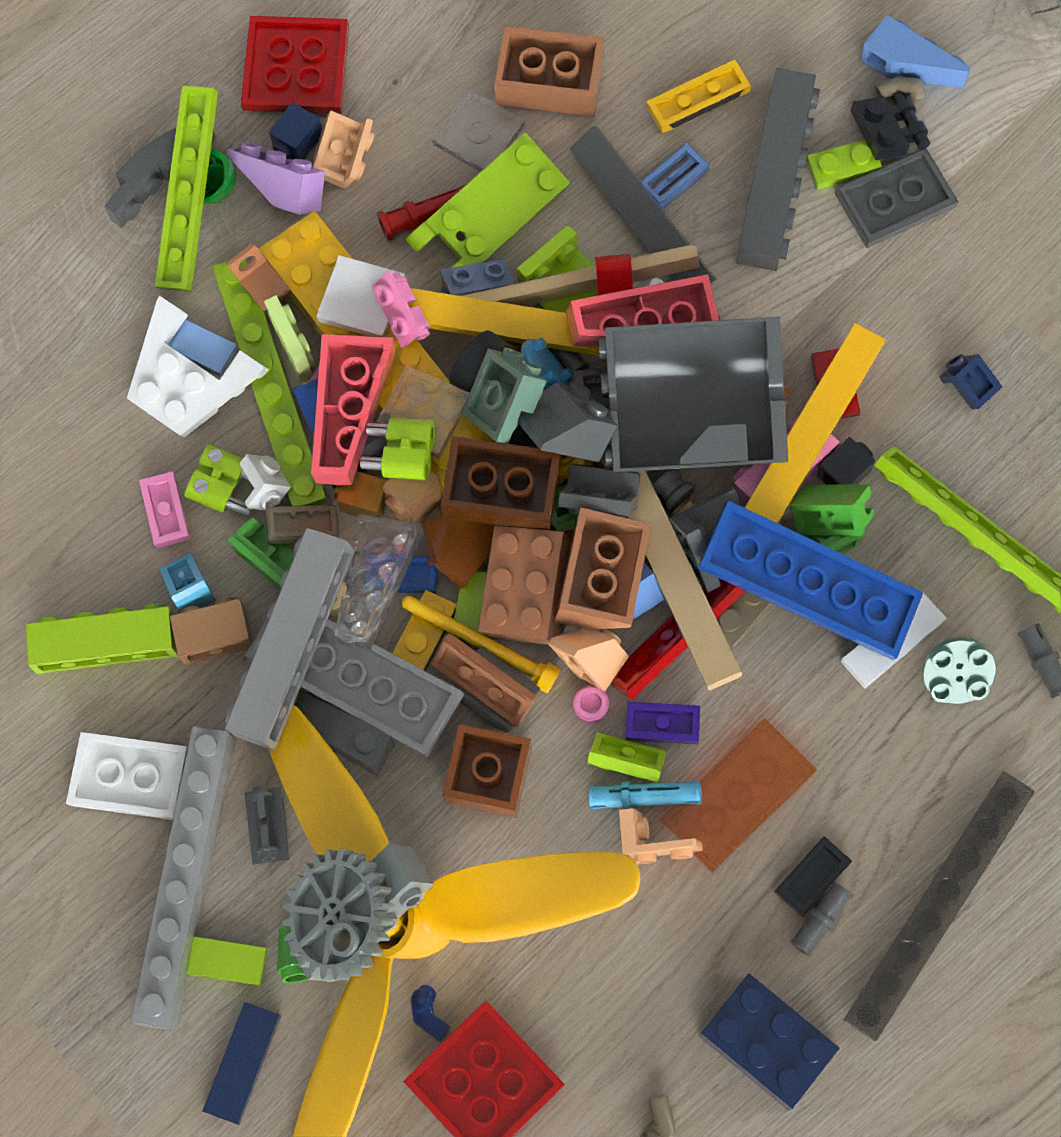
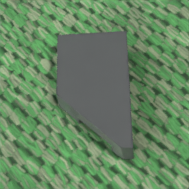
(718, 444)

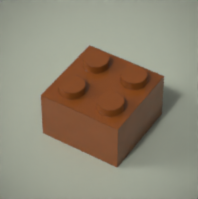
(487, 771)

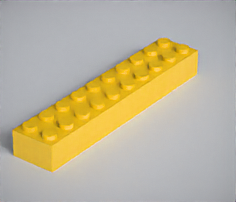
(305, 261)

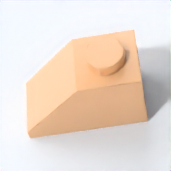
(591, 655)

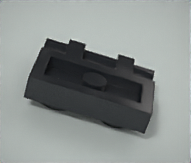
(880, 125)

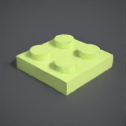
(291, 338)

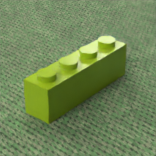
(100, 639)

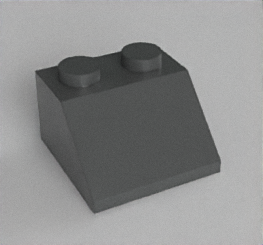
(569, 422)

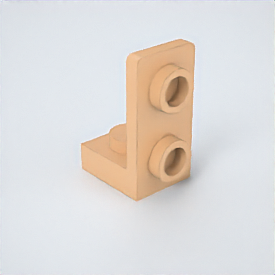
(636, 830)

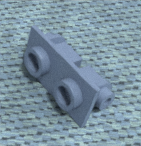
(476, 277)

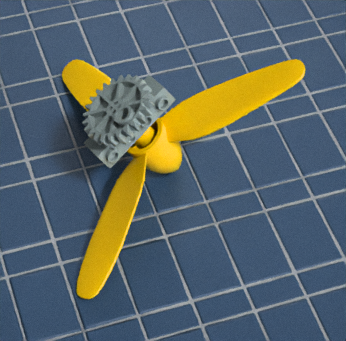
(378, 904)

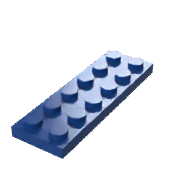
(810, 580)

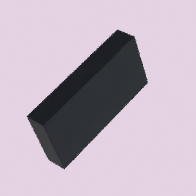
(813, 876)

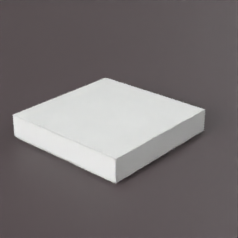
(350, 299)

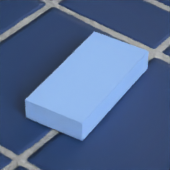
(204, 347)

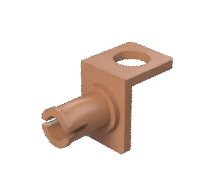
(258, 276)

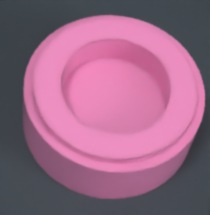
(590, 704)

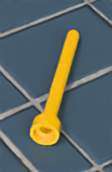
(541, 674)

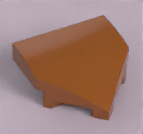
(457, 546)

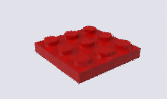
(296, 63)
(484, 1079)

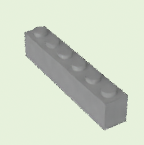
(289, 638)

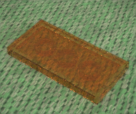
(740, 794)

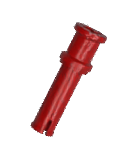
(411, 214)

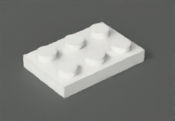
(126, 775)

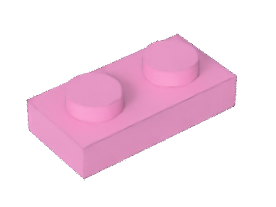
(164, 510)

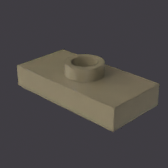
(289, 523)

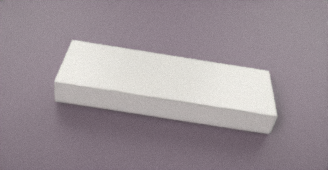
(869, 665)

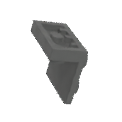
(695, 527)

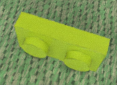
(841, 164)
(627, 757)

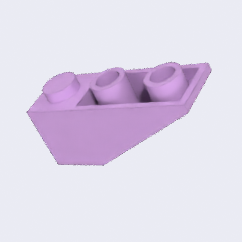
(283, 181)

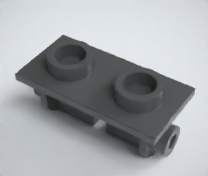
(266, 825)

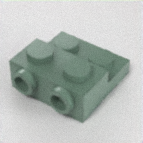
(502, 391)

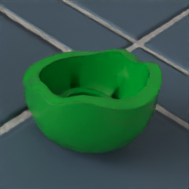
(220, 178)

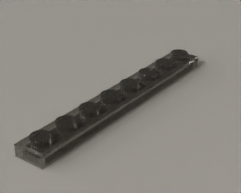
(938, 906)

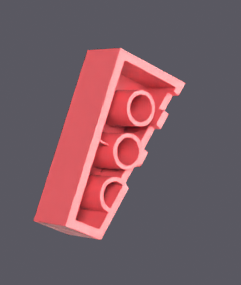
(649, 305)
(347, 398)

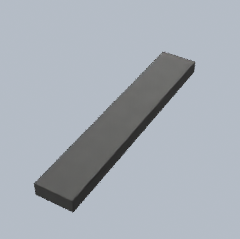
(632, 198)

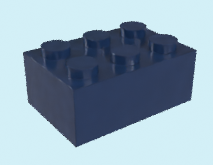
(769, 1042)

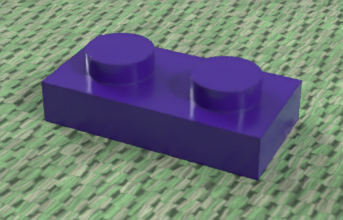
(662, 722)

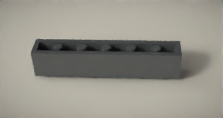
(776, 170)

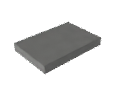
(896, 197)

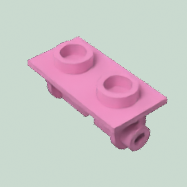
(394, 296)

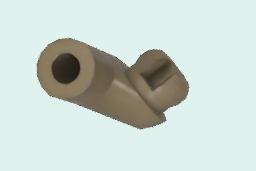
(663, 1121)

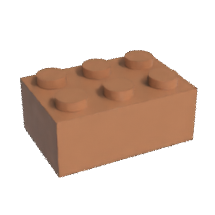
(549, 71)
(523, 585)

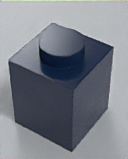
(296, 132)

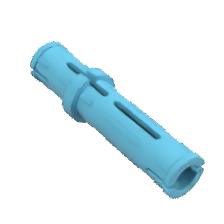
(638, 795)

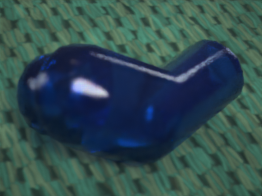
(423, 1013)

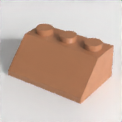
(602, 571)

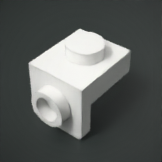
(267, 481)

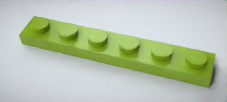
(186, 188)

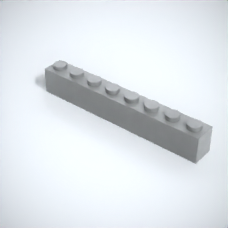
(183, 879)

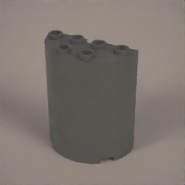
(688, 376)

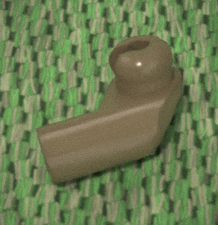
(911, 85)

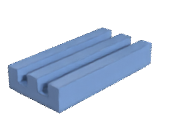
(684, 183)

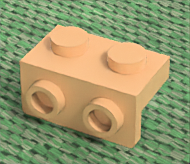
(342, 149)

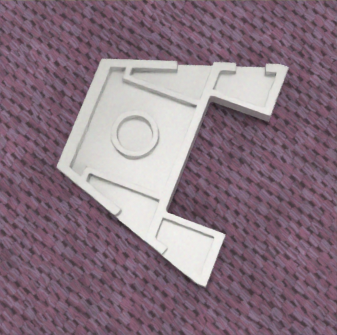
(177, 388)

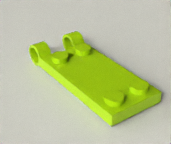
(494, 204)

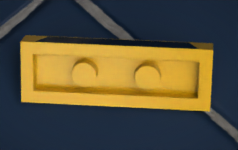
(698, 96)
(421, 637)

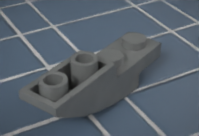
(141, 178)

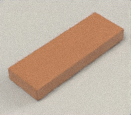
(483, 680)

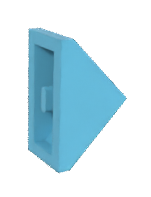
(186, 583)

